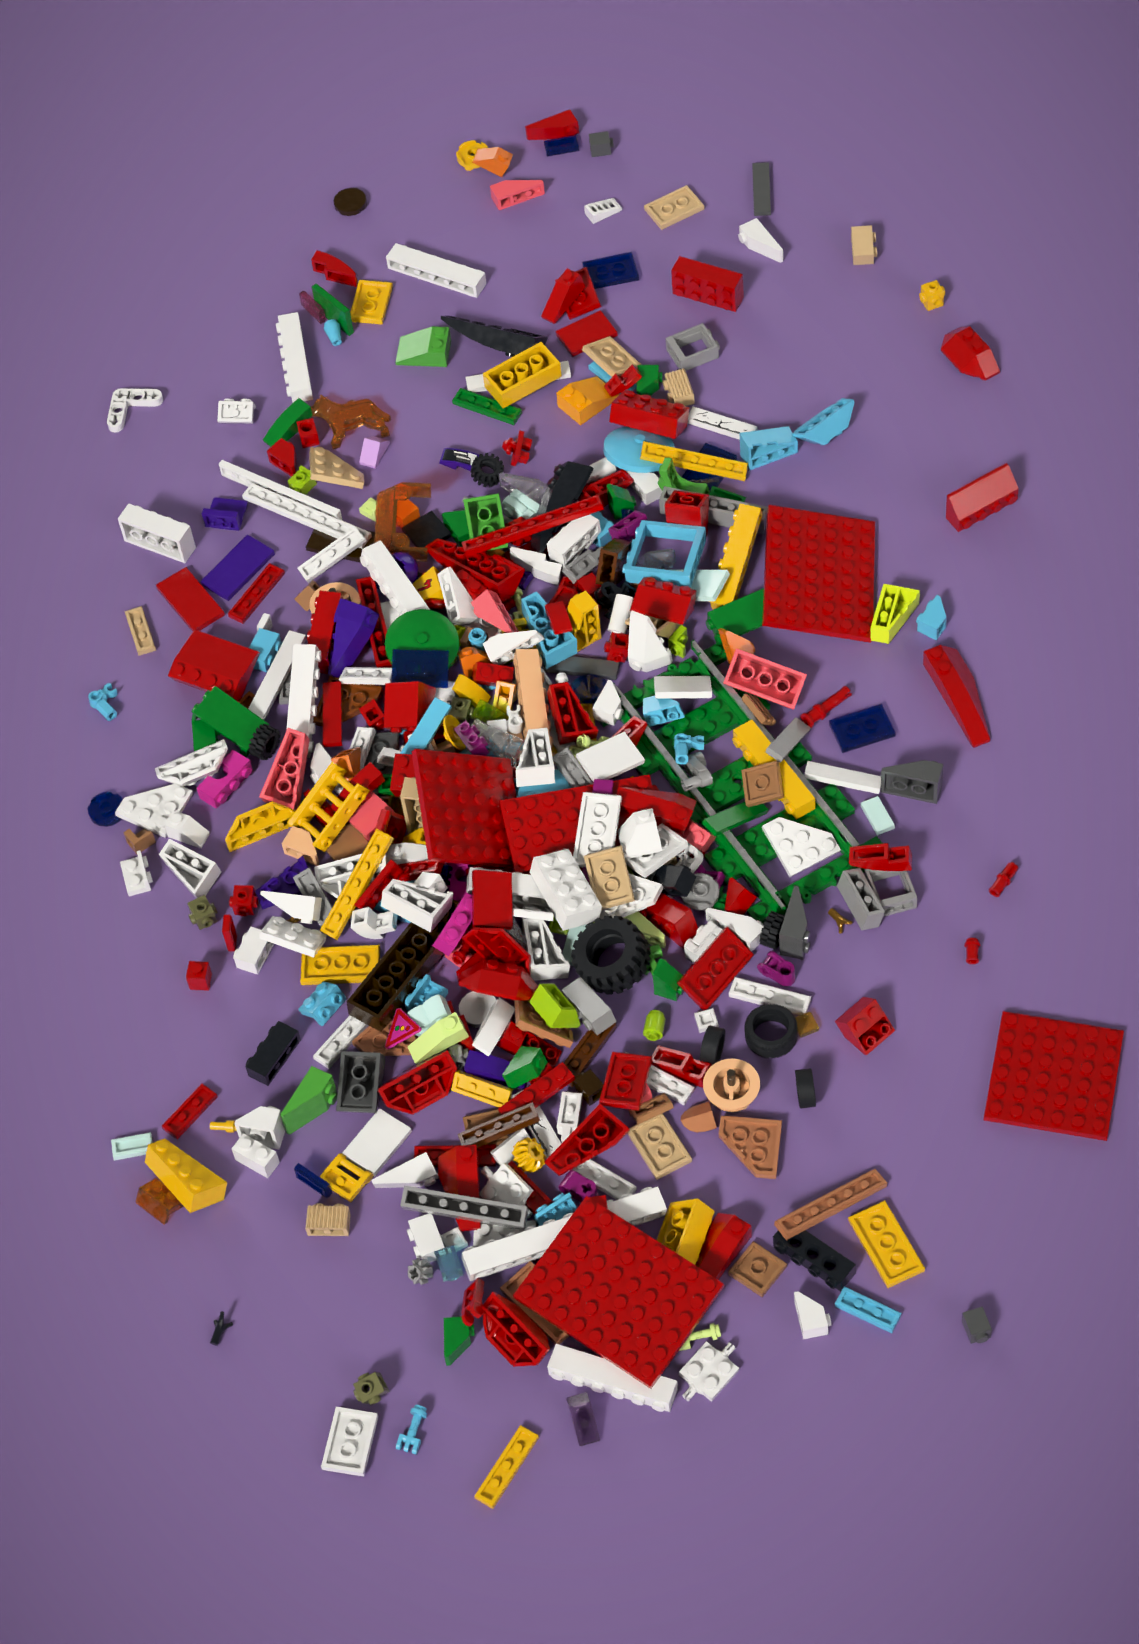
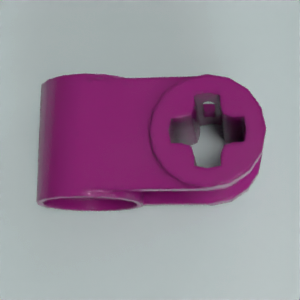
(775, 967)
(578, 1186)

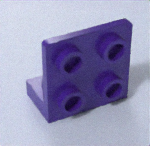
(225, 514)

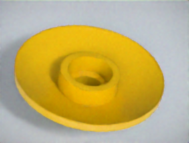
(449, 724)

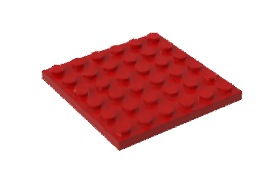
(462, 807)
(1054, 1075)

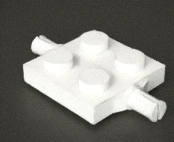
(505, 1186)
(708, 1371)

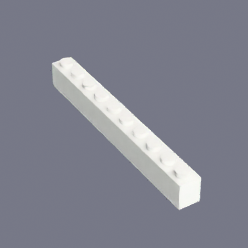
(534, 1241)

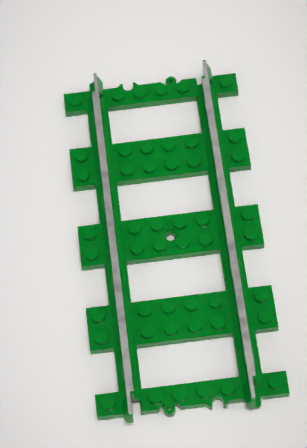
(748, 851)

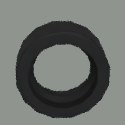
(712, 1044)
(805, 1088)

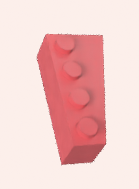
(288, 770)

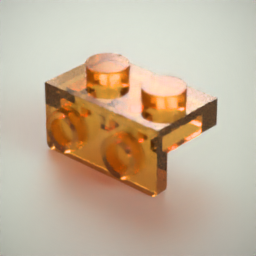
(157, 1200)

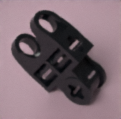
(610, 594)

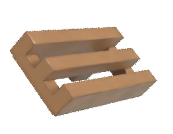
(758, 709)
(651, 1108)

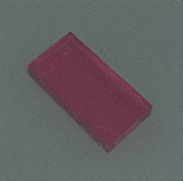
(312, 307)

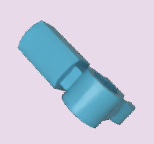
(99, 698)
(685, 742)

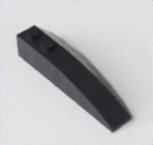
(506, 340)
(561, 491)

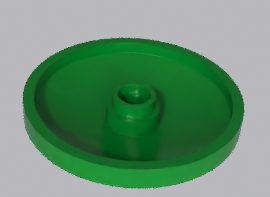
(422, 631)

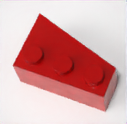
(568, 714)
(672, 919)

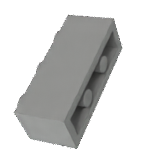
(860, 899)
(589, 1006)

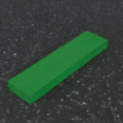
(486, 406)
(733, 817)

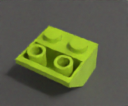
(554, 1007)

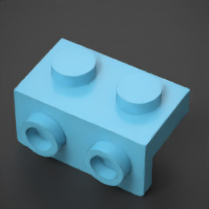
(424, 990)
(323, 1002)
(562, 1205)

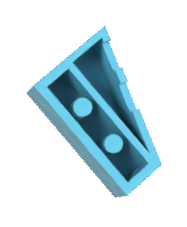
(767, 446)

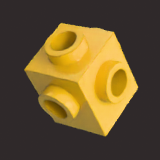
(932, 295)

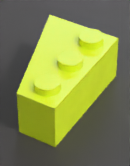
(892, 611)

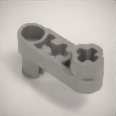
(699, 773)

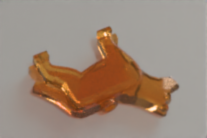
(350, 416)

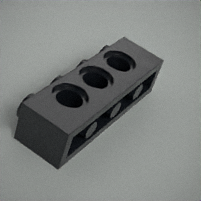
(827, 1256)

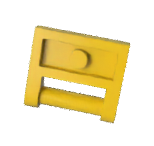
(342, 1182)

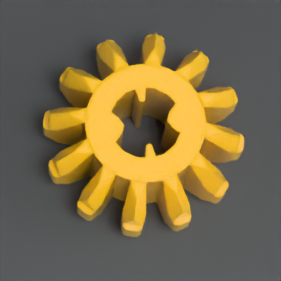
(529, 1155)

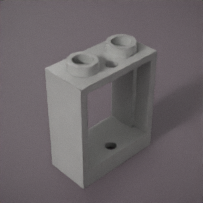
(686, 337)
(898, 903)

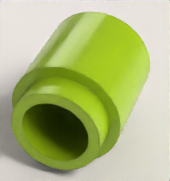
(654, 1025)

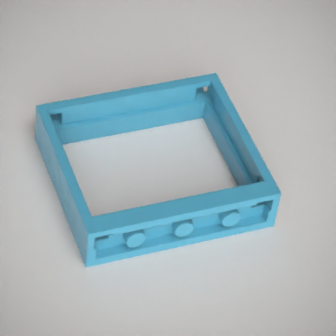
(669, 531)

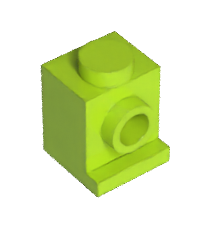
(301, 481)

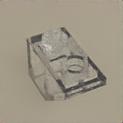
(658, 559)

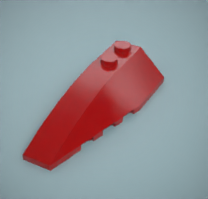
(492, 571)
(958, 690)

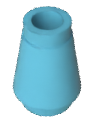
(333, 331)
(477, 637)

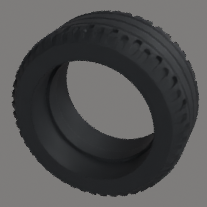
(767, 1013)

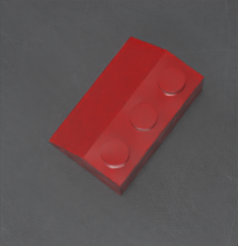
(664, 600)

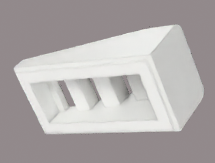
(594, 212)

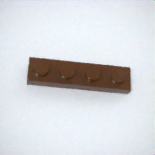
(587, 1050)
(500, 1126)

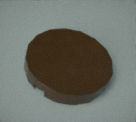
(350, 201)

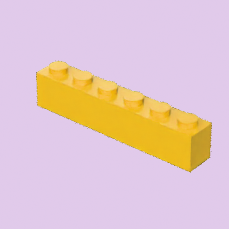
(738, 552)
(753, 745)

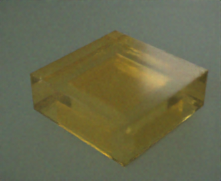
(806, 1024)

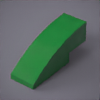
(286, 426)

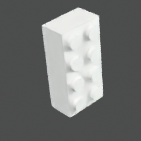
(157, 533)
(565, 889)

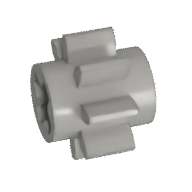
(458, 1055)
(420, 1271)

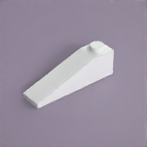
(644, 646)

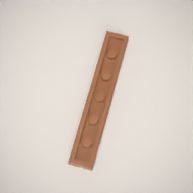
(830, 1204)

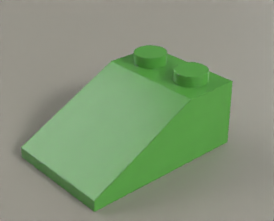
(425, 347)
(484, 516)
(309, 1100)

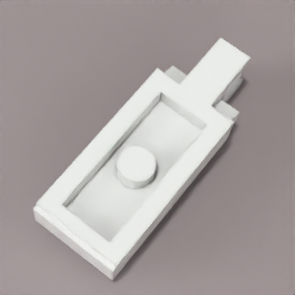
(569, 1113)

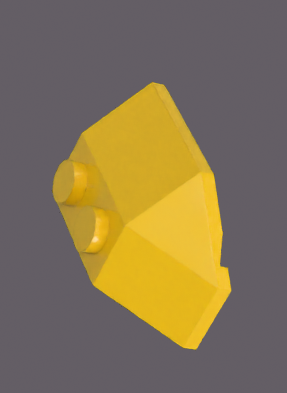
(258, 825)

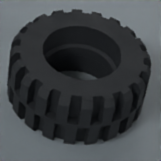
(626, 969)

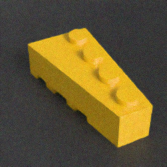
(184, 1176)

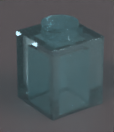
(448, 1263)

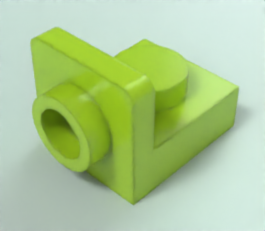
(677, 642)

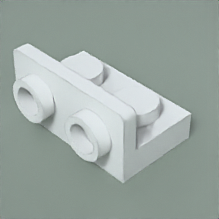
(236, 411)
(135, 875)

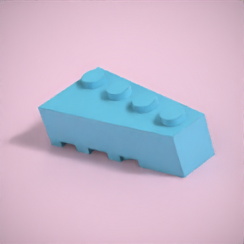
(554, 647)

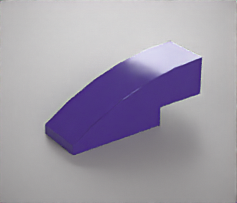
(487, 1067)

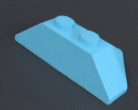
(826, 423)

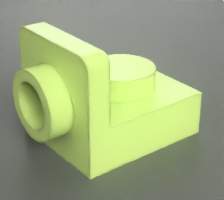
(369, 509)

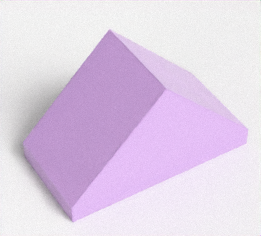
(372, 451)

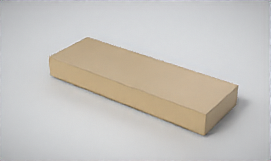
(140, 630)

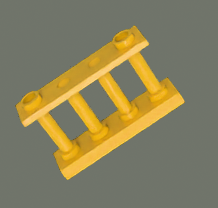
(317, 796)

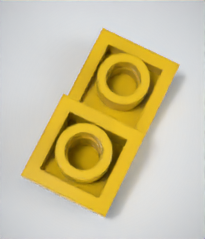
(470, 690)

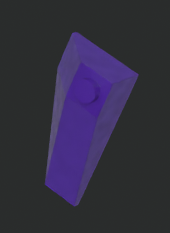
(353, 629)

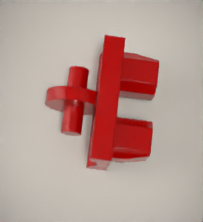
(516, 446)

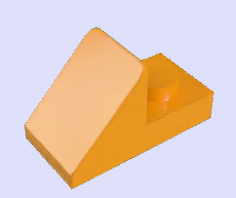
(505, 695)

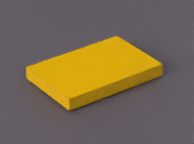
(371, 301)

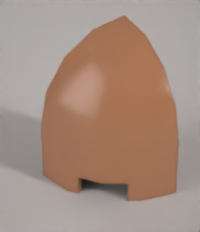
(699, 1118)

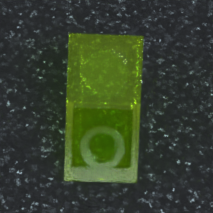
(487, 712)

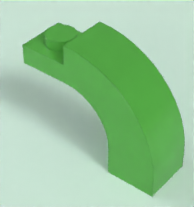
(670, 478)

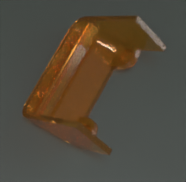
(386, 518)

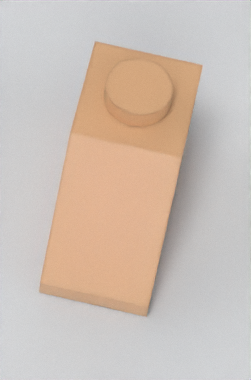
(299, 844)

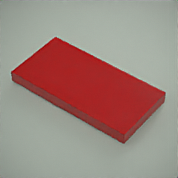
(190, 600)
(715, 968)

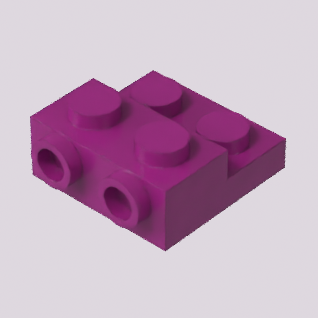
(470, 738)

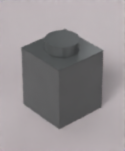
(600, 144)
(976, 1325)

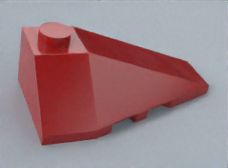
(668, 807)
(593, 1136)
(460, 1175)
(723, 1243)

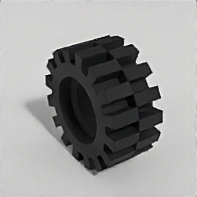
(486, 461)
(264, 742)
(771, 930)

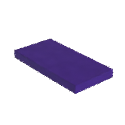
(237, 567)

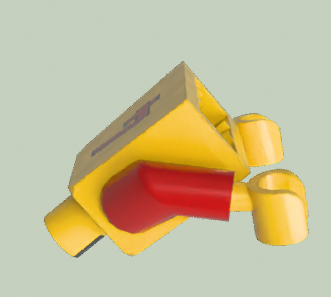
(430, 589)

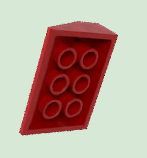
(213, 662)

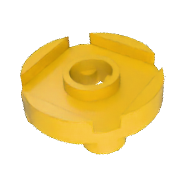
(463, 154)

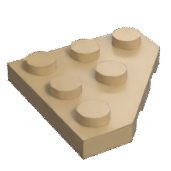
(331, 469)

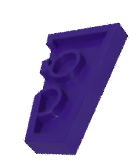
(283, 883)

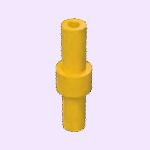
(228, 1126)

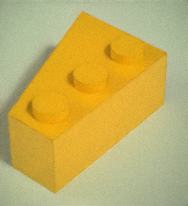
(584, 619)

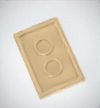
(674, 207)
(610, 356)
(609, 877)
(659, 1146)

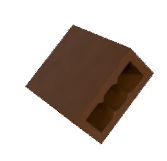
(611, 561)

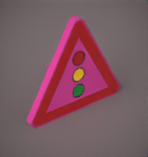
(401, 1029)

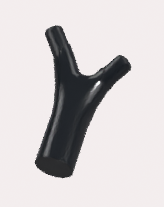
(220, 1327)

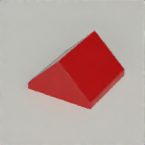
(392, 824)

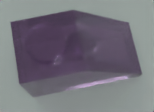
(583, 1419)

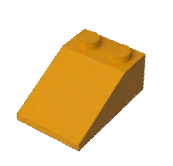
(584, 399)

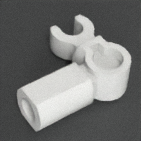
(513, 724)

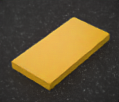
(339, 964)
(886, 1244)

